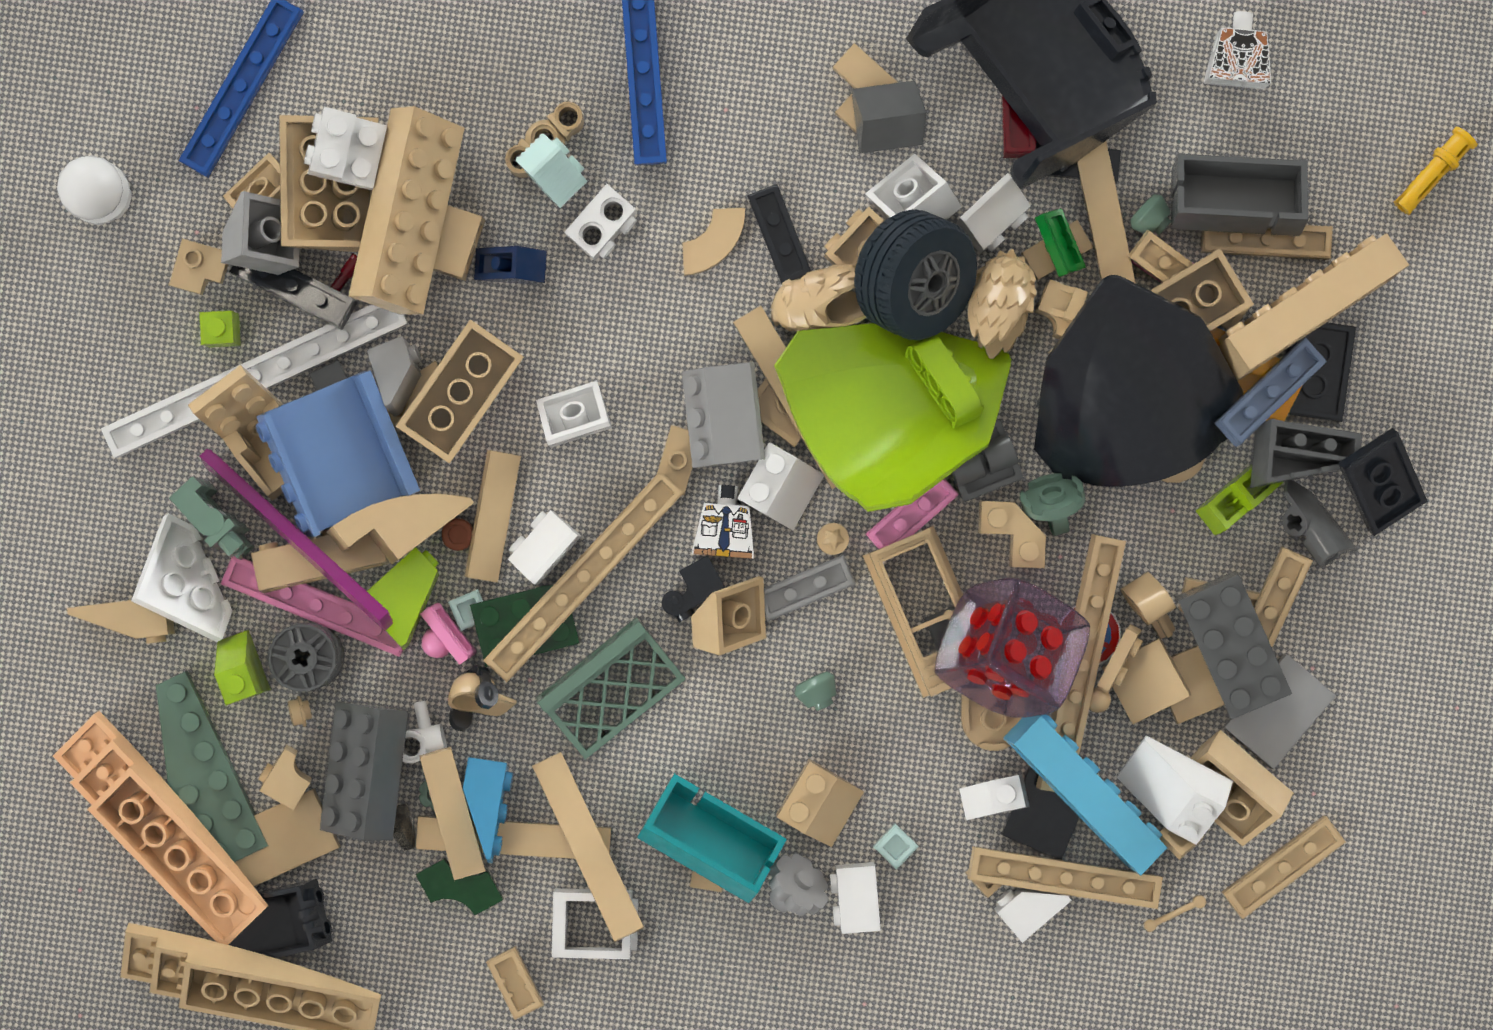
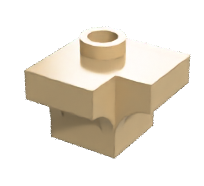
(197, 266)
(1060, 305)
(284, 779)

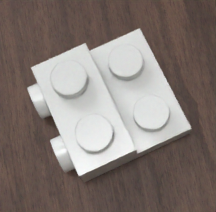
(345, 148)

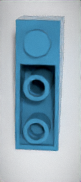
(484, 792)

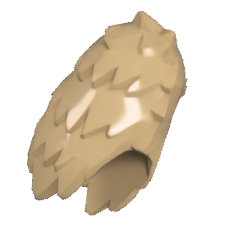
(818, 300)
(1001, 302)

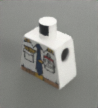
(725, 527)

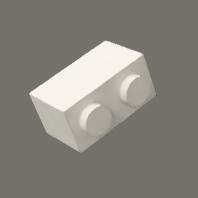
(856, 898)

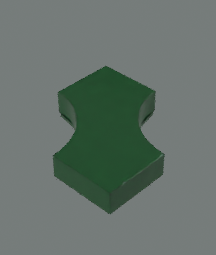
(475, 891)

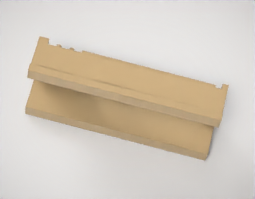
(921, 667)

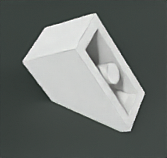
(994, 797)
(1029, 909)

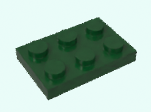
(500, 615)

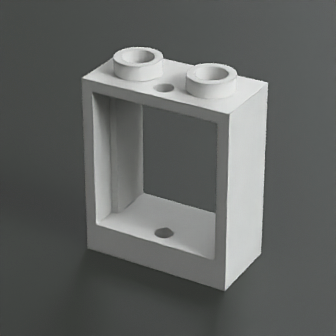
(560, 924)

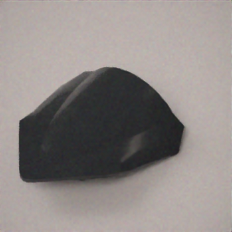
(1132, 390)

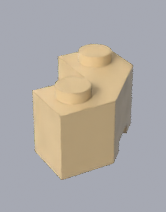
(1026, 539)

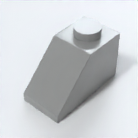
(395, 372)

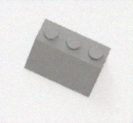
(723, 415)

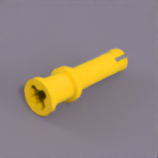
(1443, 160)

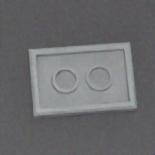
(1279, 725)

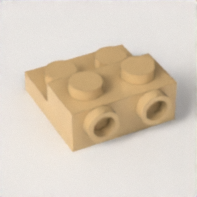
(846, 248)

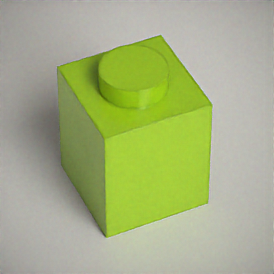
(220, 329)

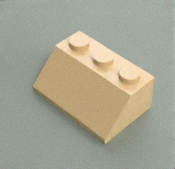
(1255, 794)

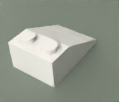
(1175, 788)

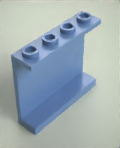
(336, 452)

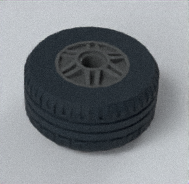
(915, 274)

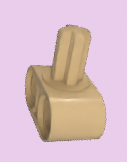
(1151, 603)

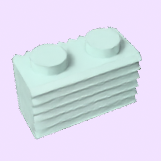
(552, 170)

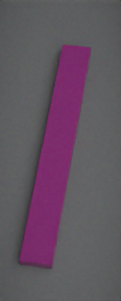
(297, 539)

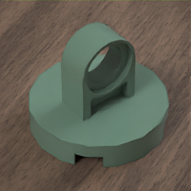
(1053, 500)

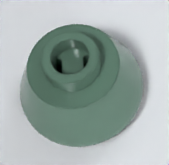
(1152, 216)
(817, 691)

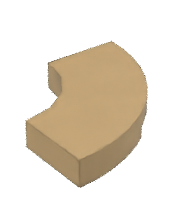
(715, 242)

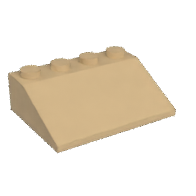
(312, 208)

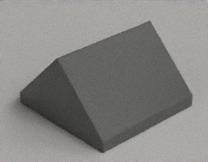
(888, 116)

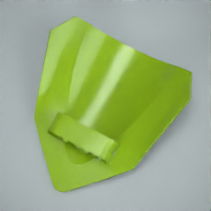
(890, 410)

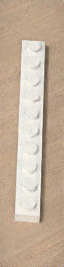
(269, 369)

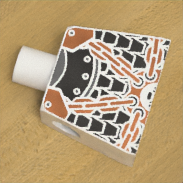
(1240, 55)

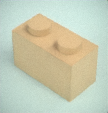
(458, 242)

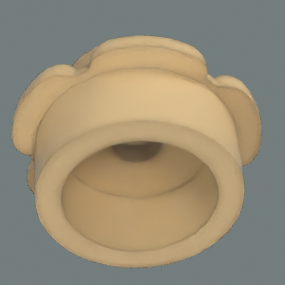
(299, 711)

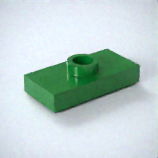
(1060, 242)

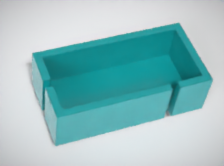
(712, 839)

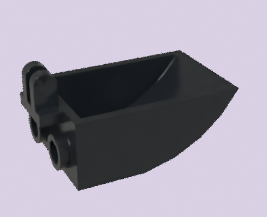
(290, 923)

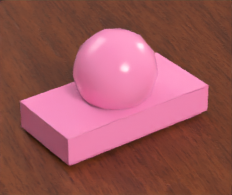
(444, 636)

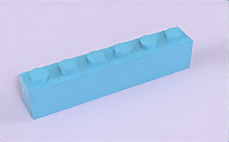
(1085, 792)

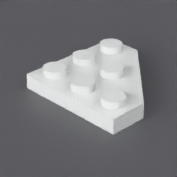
(182, 581)

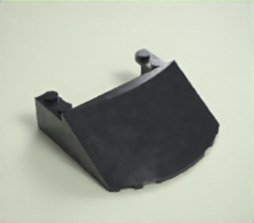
(1057, 63)

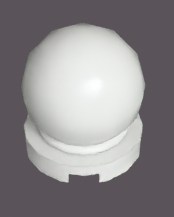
(94, 190)

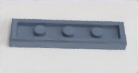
(1270, 392)

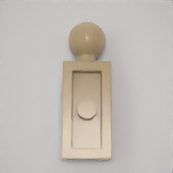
(1115, 670)

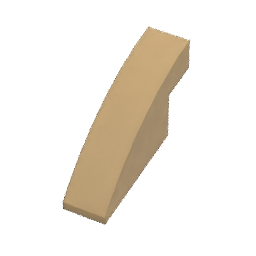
(399, 522)

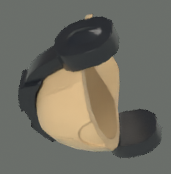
(478, 694)

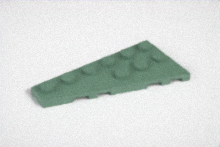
(202, 770)

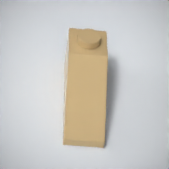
(126, 619)

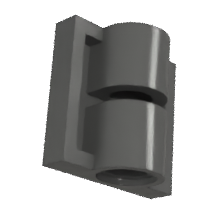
(990, 468)

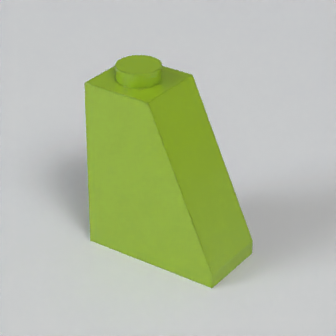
(406, 593)
(239, 669)

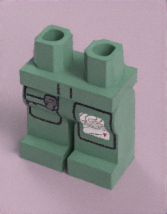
(222, 528)

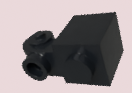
(700, 581)

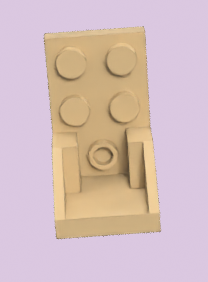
(231, 413)

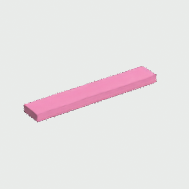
(312, 605)

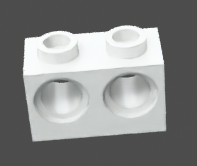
(594, 218)

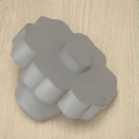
(797, 886)

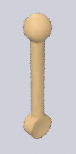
(1198, 901)

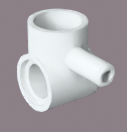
(429, 736)

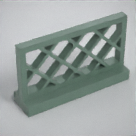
(588, 671)

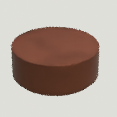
(457, 534)

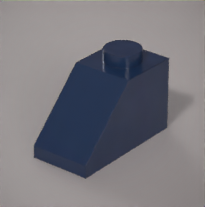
(510, 264)

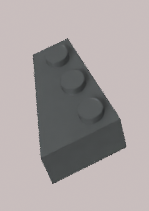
(1298, 451)

